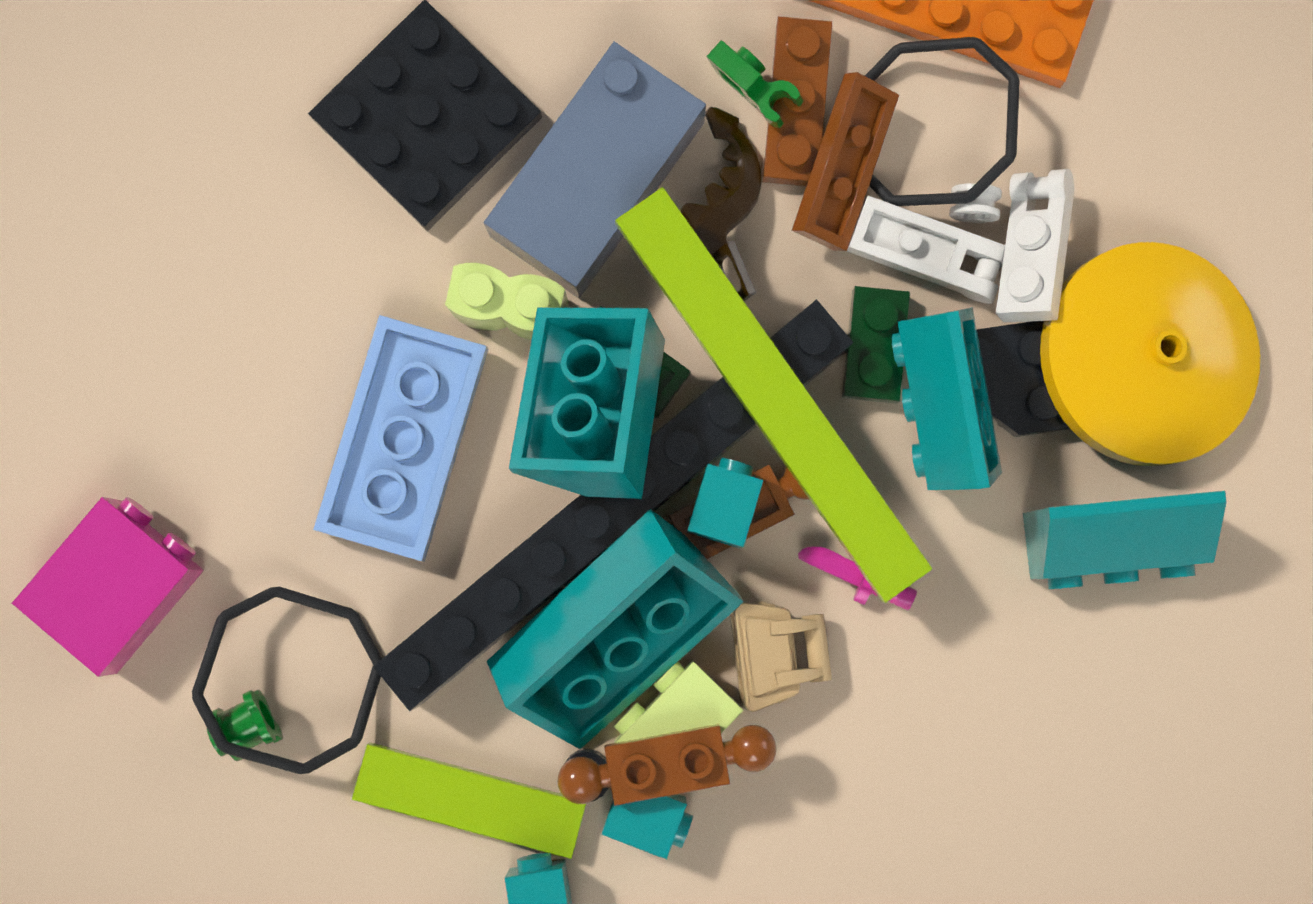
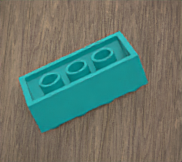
(612, 632)

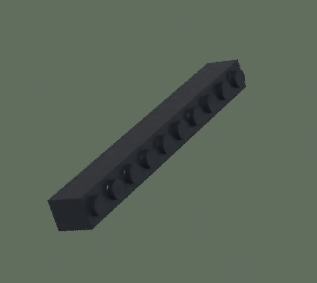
(593, 524)

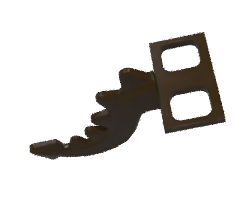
(728, 206)

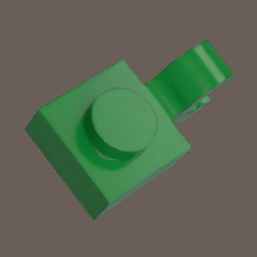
(743, 74)

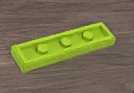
(468, 800)

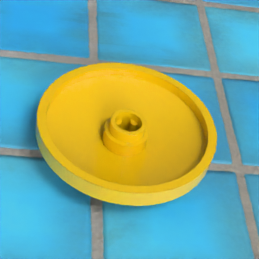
(1151, 354)

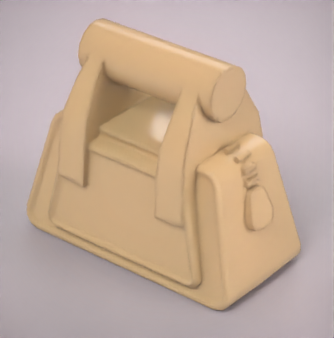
(768, 655)

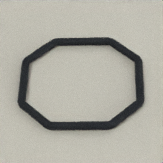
(1011, 128)
(266, 758)

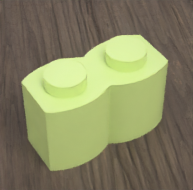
(492, 300)

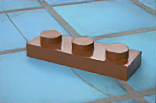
(803, 60)
(845, 162)

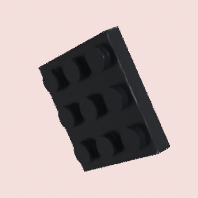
(425, 115)

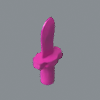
(847, 570)

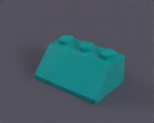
(589, 400)
(948, 401)
(1123, 538)

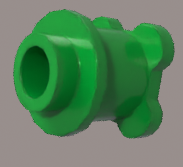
(247, 723)

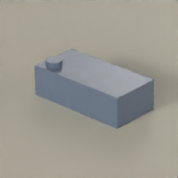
(595, 166)

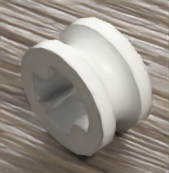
(981, 209)

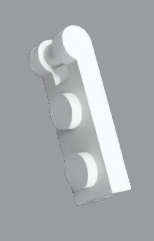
(1035, 247)
(927, 249)

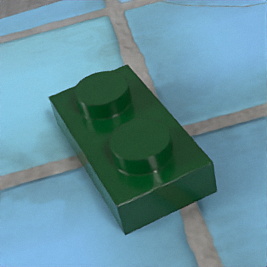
(870, 360)

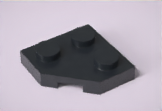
(1016, 379)

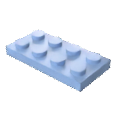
(401, 438)

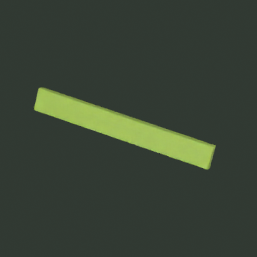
(773, 395)

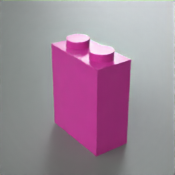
(109, 585)

